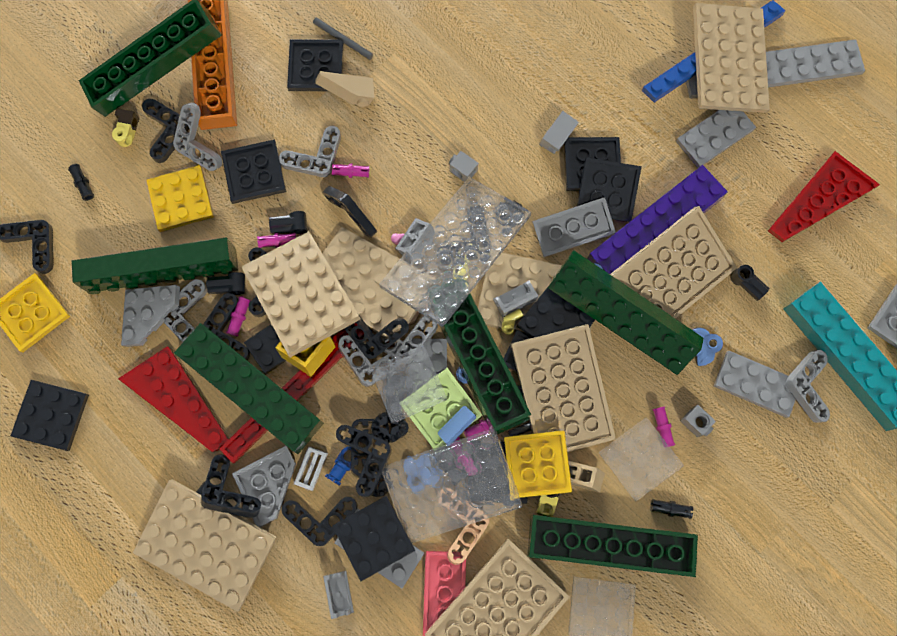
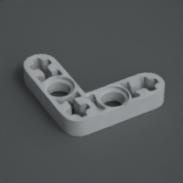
(189, 142)
(320, 160)
(181, 310)
(402, 346)
(365, 367)
(800, 385)

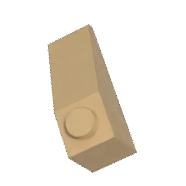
(351, 88)
(586, 476)

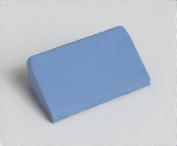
(456, 425)

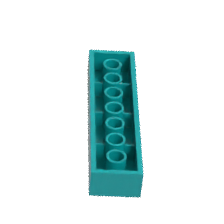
(848, 352)

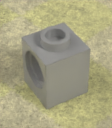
(463, 166)
(689, 421)

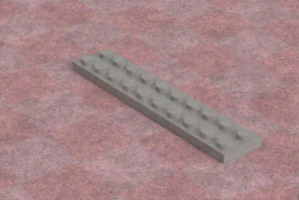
(807, 64)

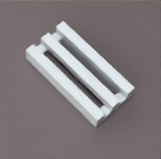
(317, 452)

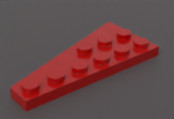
(829, 190)
(171, 391)

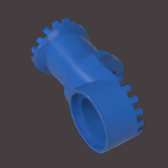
(340, 468)

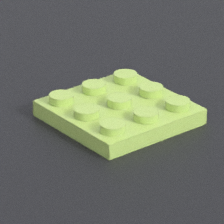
(434, 418)

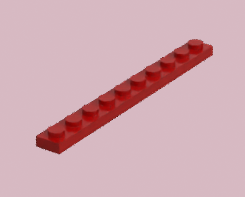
(296, 388)

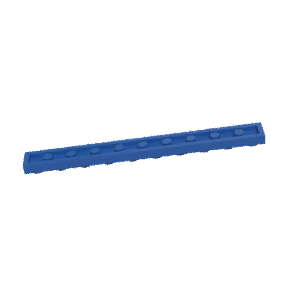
(687, 68)

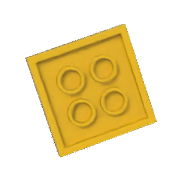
(179, 198)
(30, 312)
(539, 463)

